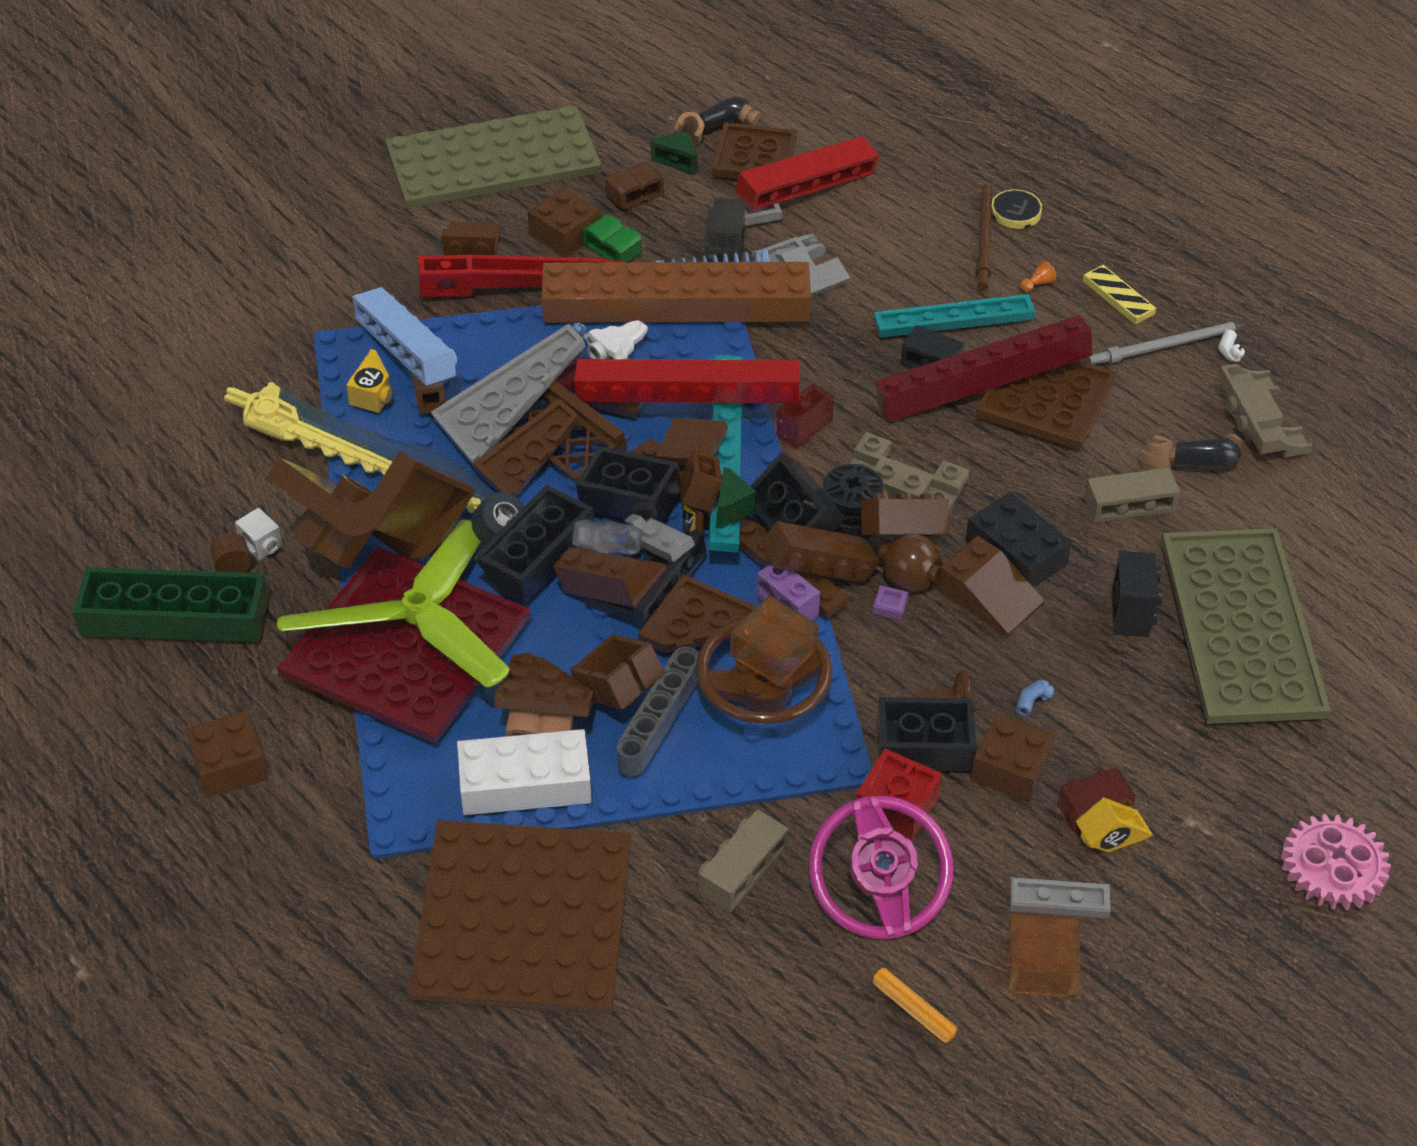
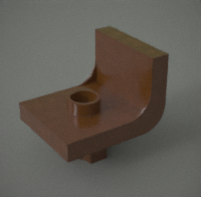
(406, 511)

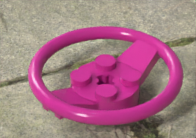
(887, 886)

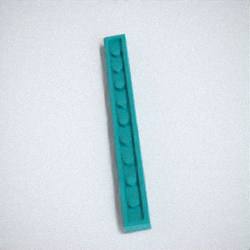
(730, 457)

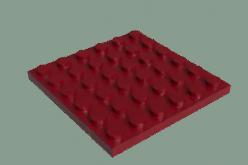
(388, 664)

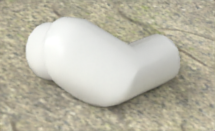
(1228, 348)

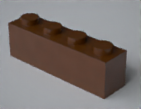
(820, 552)

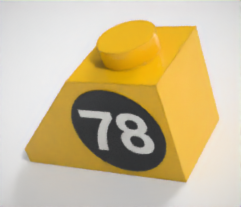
(370, 384)
(1112, 826)

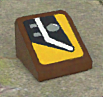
(693, 519)

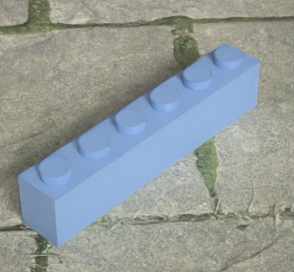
(405, 336)

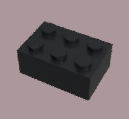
(628, 484)
(792, 496)
(1022, 536)
(928, 731)

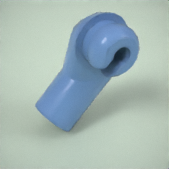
(1027, 696)

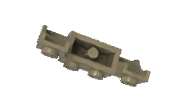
(1257, 414)
(902, 478)

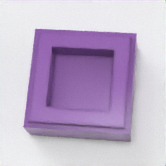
(890, 602)

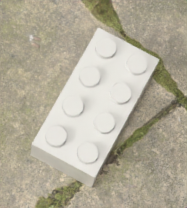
(524, 772)

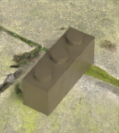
(1131, 495)
(743, 860)

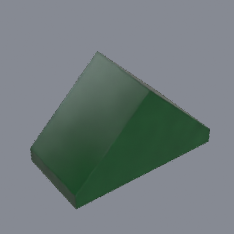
(675, 152)
(735, 499)

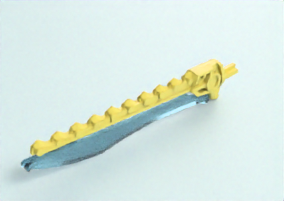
(277, 417)

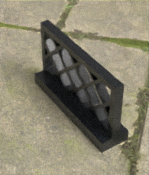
(661, 588)

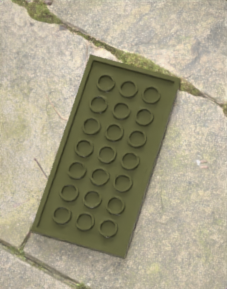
(492, 156)
(1244, 627)

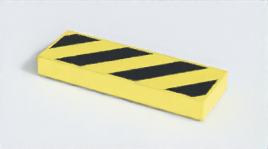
(1119, 294)

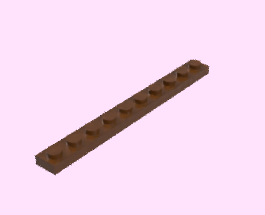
(750, 539)

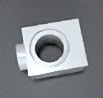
(260, 533)

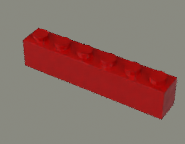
(806, 173)

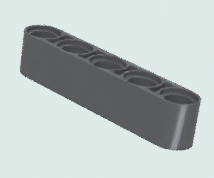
(657, 712)

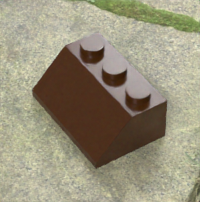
(606, 576)

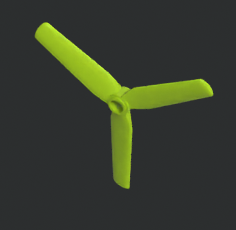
(422, 608)

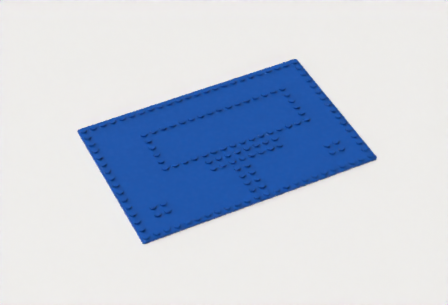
(705, 755)

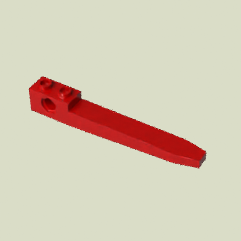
(461, 273)

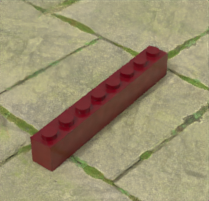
(984, 368)

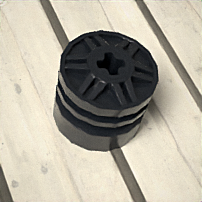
(846, 488)

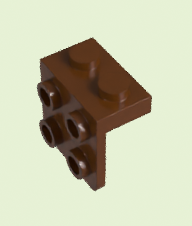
(471, 238)

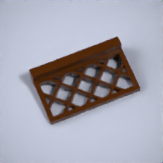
(590, 421)

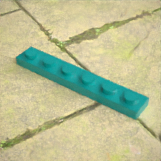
(955, 315)

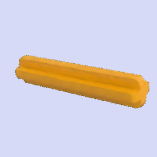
(914, 1005)

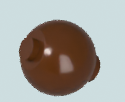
(911, 562)

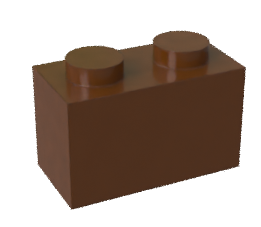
(700, 481)

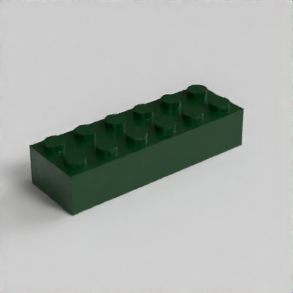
(171, 604)

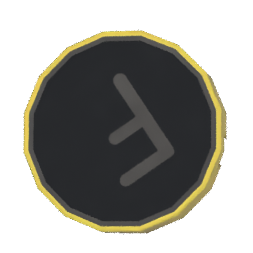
(1016, 208)

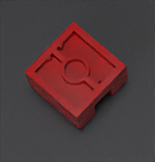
(905, 780)

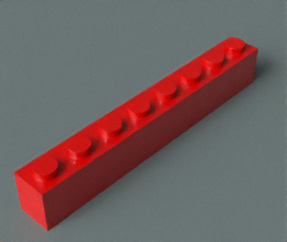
(687, 381)

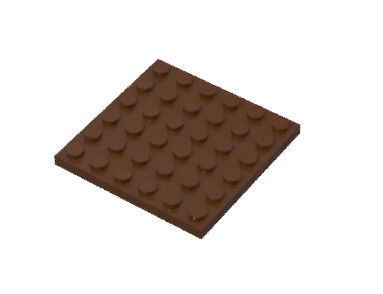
(522, 917)

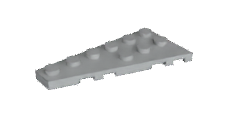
(494, 404)

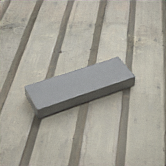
(1060, 897)

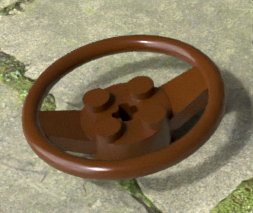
(757, 691)

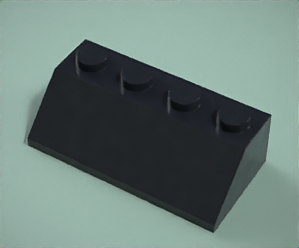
(531, 543)

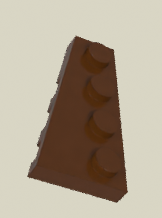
(524, 452)

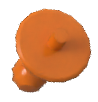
(1043, 275)

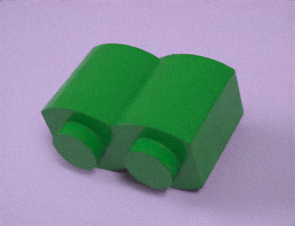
(612, 240)

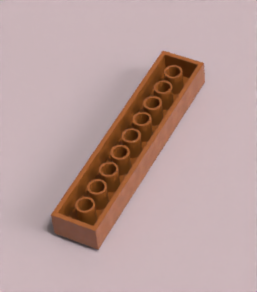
(676, 292)

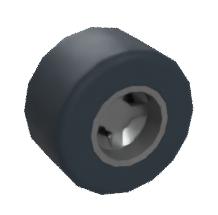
(494, 515)

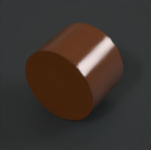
(230, 553)

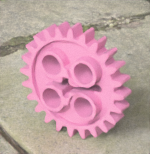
(1335, 851)

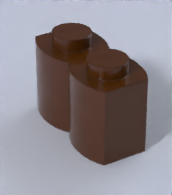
(634, 185)

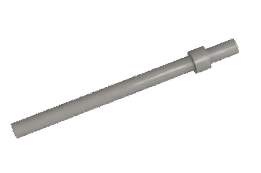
(1115, 354)

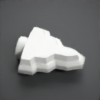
(615, 341)

